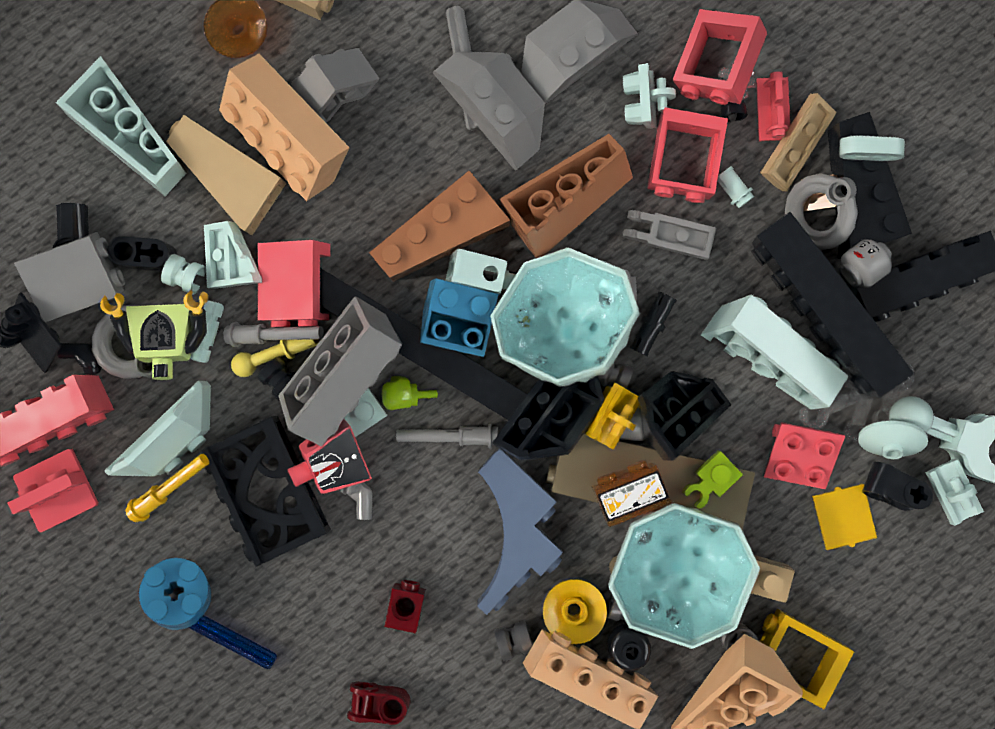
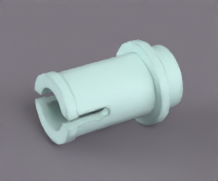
(735, 187)

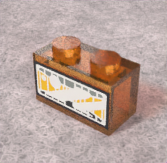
(630, 493)

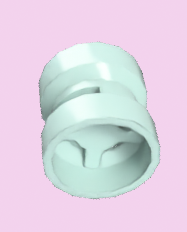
(181, 273)

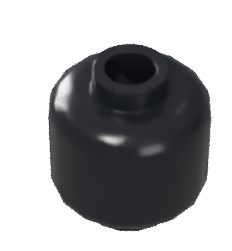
(629, 658)

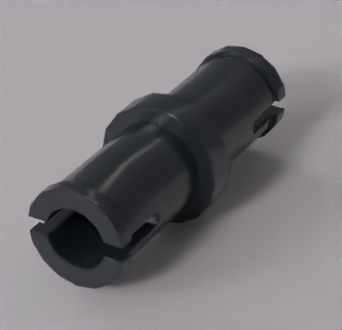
(653, 323)

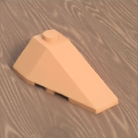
(741, 687)

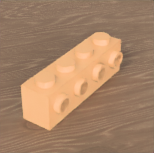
(590, 678)

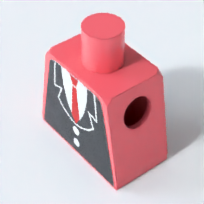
(332, 465)

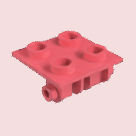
(803, 455)

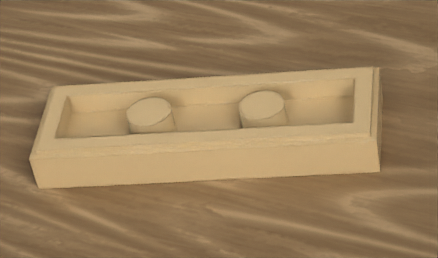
(799, 142)

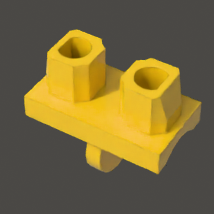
(613, 415)

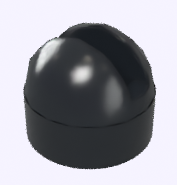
(732, 108)

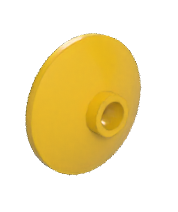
(578, 627)

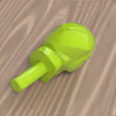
(401, 394)

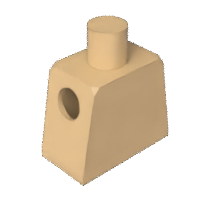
(773, 579)

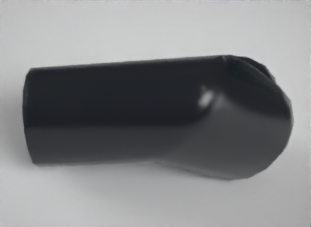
(83, 354)

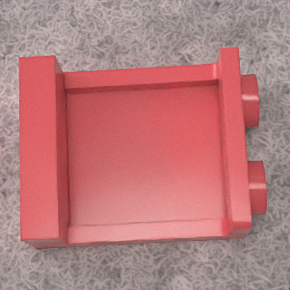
(291, 282)

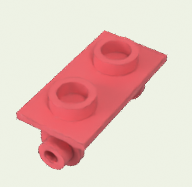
(773, 107)

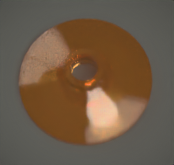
(224, 16)

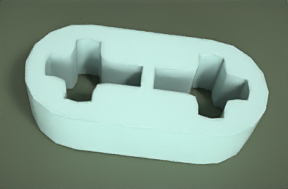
(872, 148)

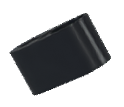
(138, 258)

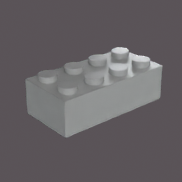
(339, 372)

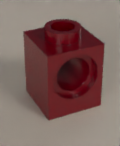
(401, 619)

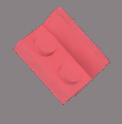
(53, 491)

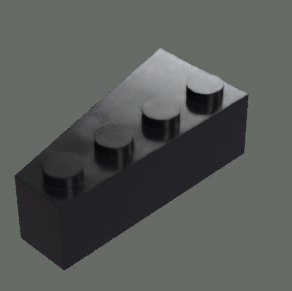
(929, 276)

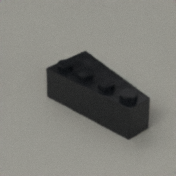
(877, 198)

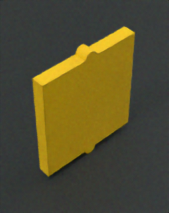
(844, 517)

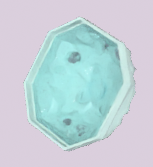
(565, 317)
(683, 575)

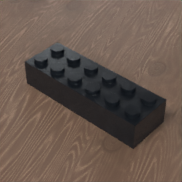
(830, 307)

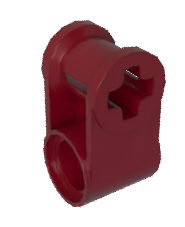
(371, 705)

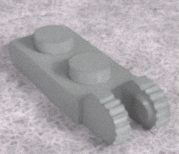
(673, 234)

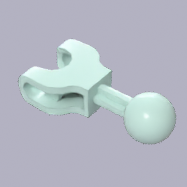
(961, 438)

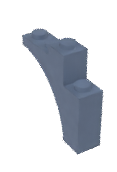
(525, 545)

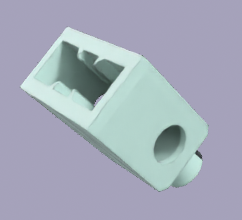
(468, 267)

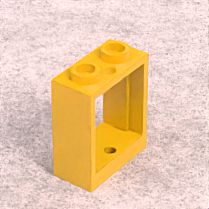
(831, 666)

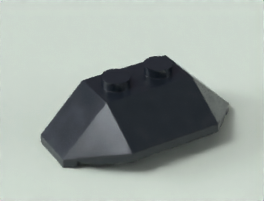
(679, 411)
(551, 419)

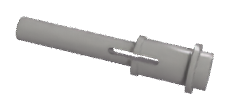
(258, 334)
(465, 435)

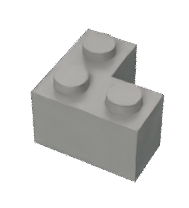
(334, 81)

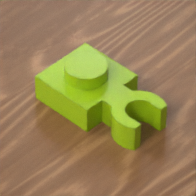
(716, 476)

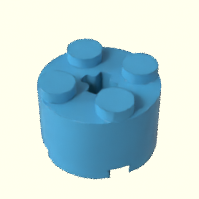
(162, 580)

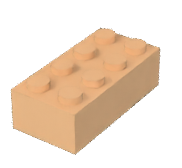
(282, 127)

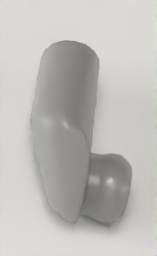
(363, 496)

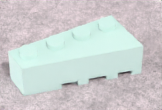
(776, 351)

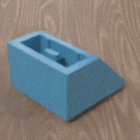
(457, 317)

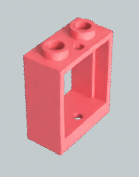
(726, 26)
(694, 124)

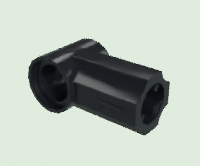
(71, 222)

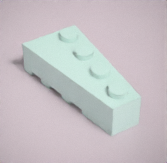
(114, 120)

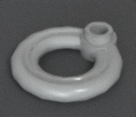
(845, 205)
(108, 359)

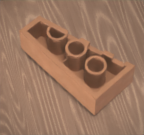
(566, 194)
(449, 222)

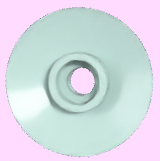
(893, 439)

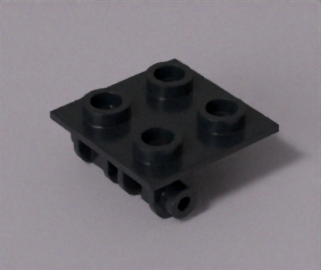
(25, 326)

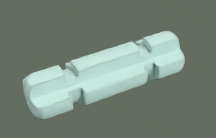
(213, 311)

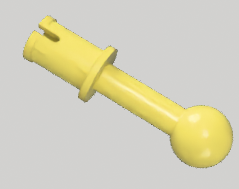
(245, 364)

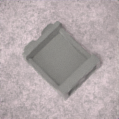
(70, 276)

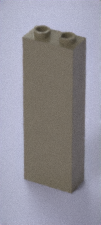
(591, 459)

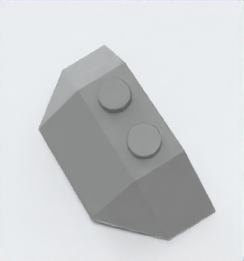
(572, 45)
(497, 100)

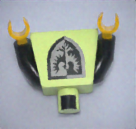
(160, 331)

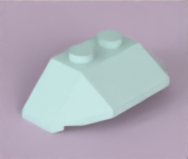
(169, 437)

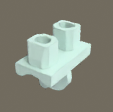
(643, 83)
(954, 491)

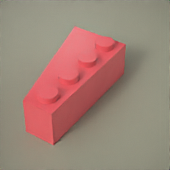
(56, 414)

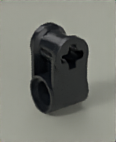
(893, 487)

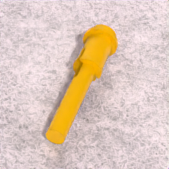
(140, 508)

